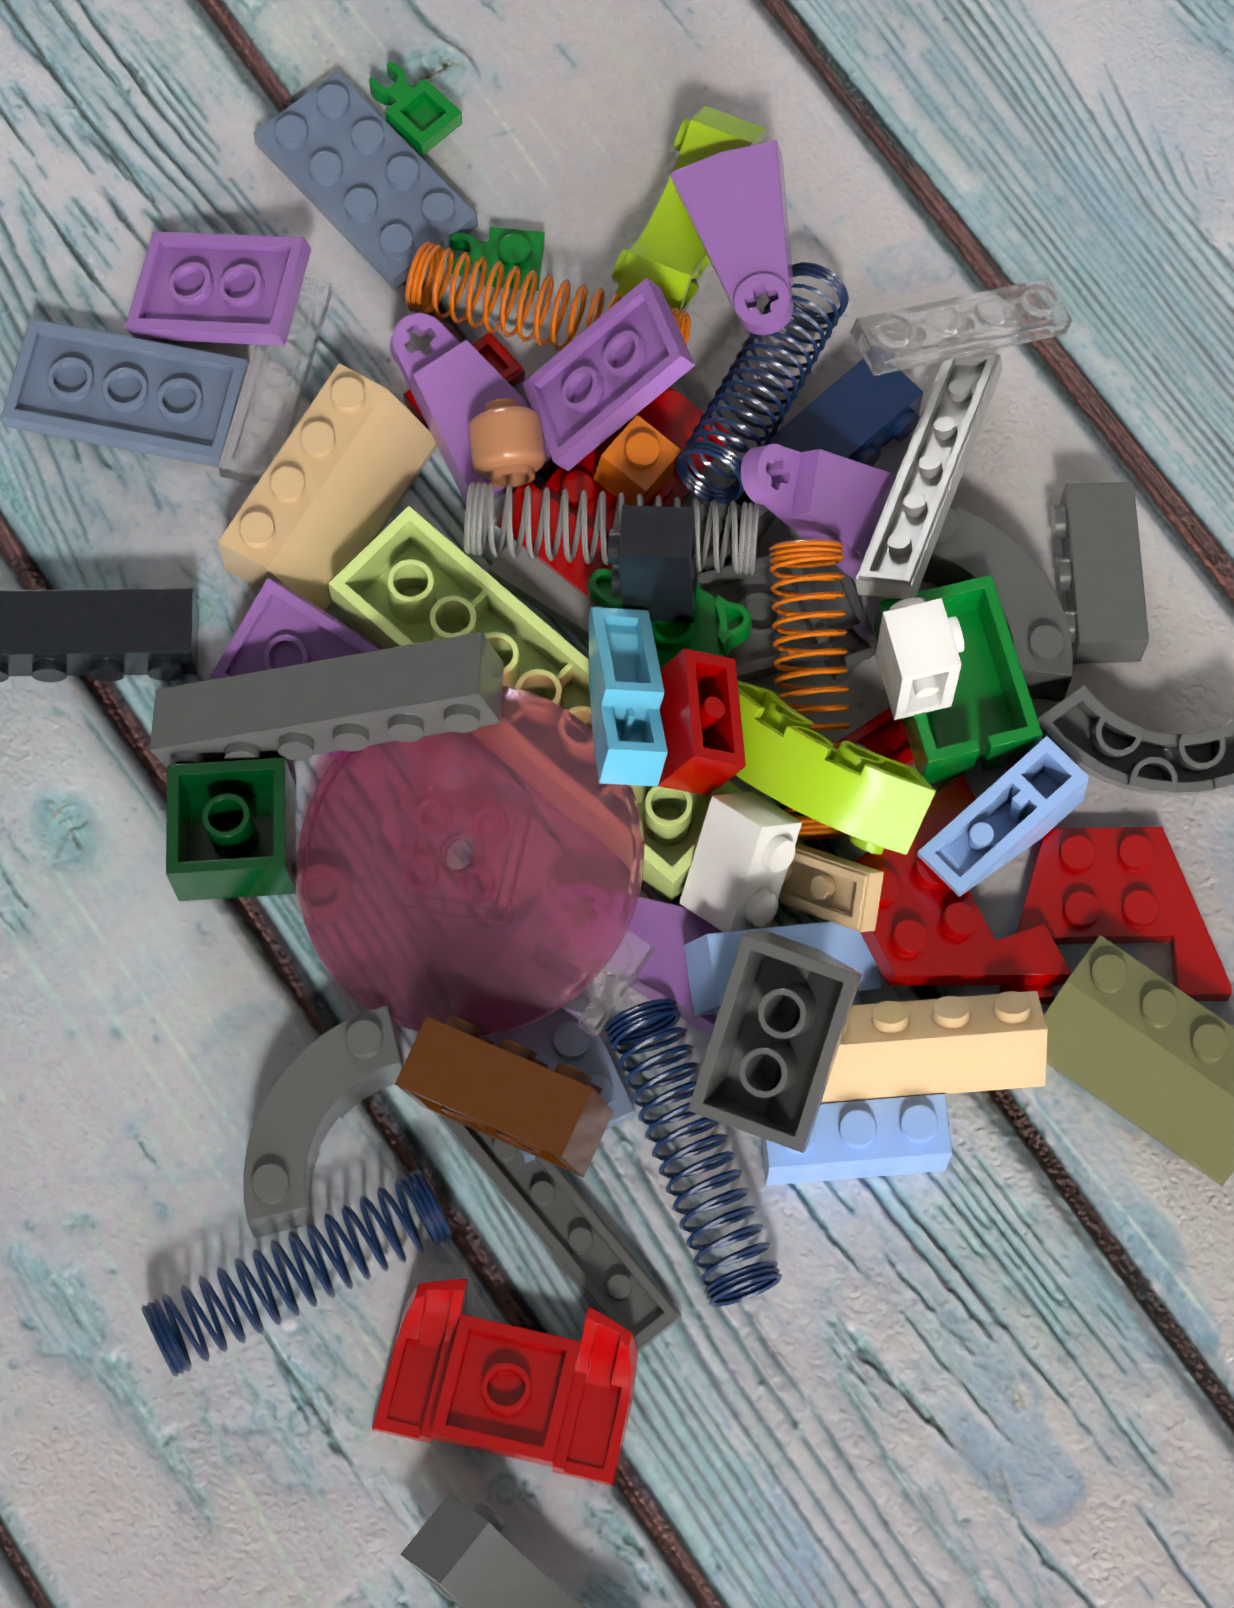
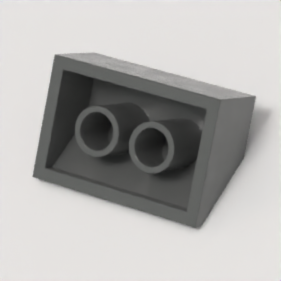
(775, 1039)

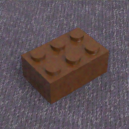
(506, 1093)

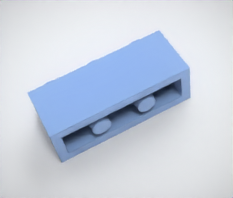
(713, 955)
(866, 1141)

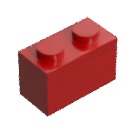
(701, 722)

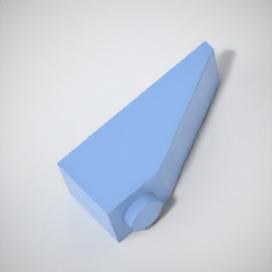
(1007, 817)

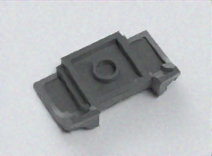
(756, 654)

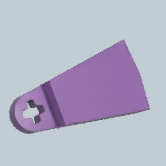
(744, 228)
(450, 391)
(819, 495)
(665, 973)

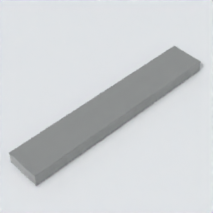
(928, 477)

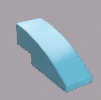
(625, 697)

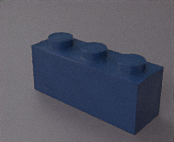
(856, 416)

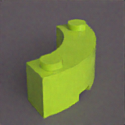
(669, 245)
(840, 787)

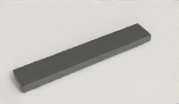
(573, 1235)

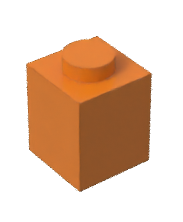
(637, 462)

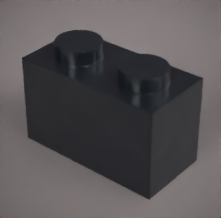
(655, 561)

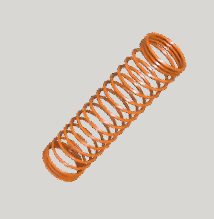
(429, 299)
(806, 555)

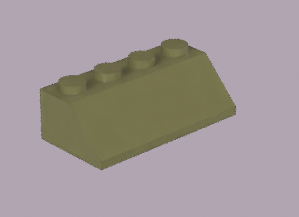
(1148, 1055)

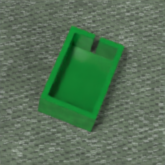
(991, 704)

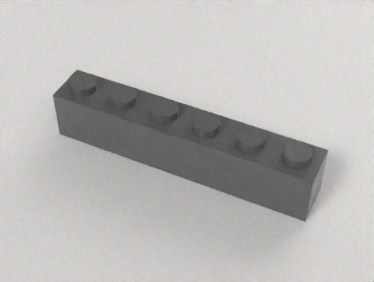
(332, 704)

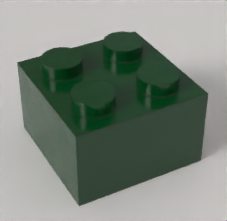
(231, 829)

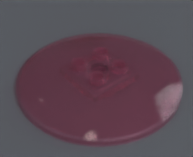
(516, 925)

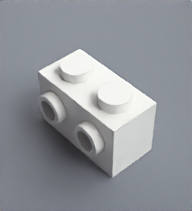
(919, 656)
(740, 862)

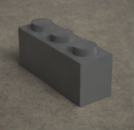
(1101, 571)

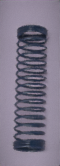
(723, 453)
(646, 1024)
(172, 1343)

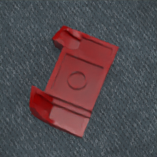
(672, 417)
(509, 1385)

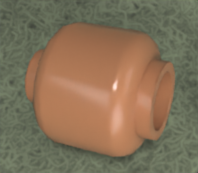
(507, 443)

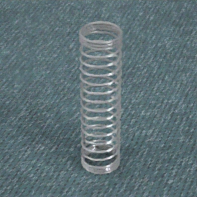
(480, 521)

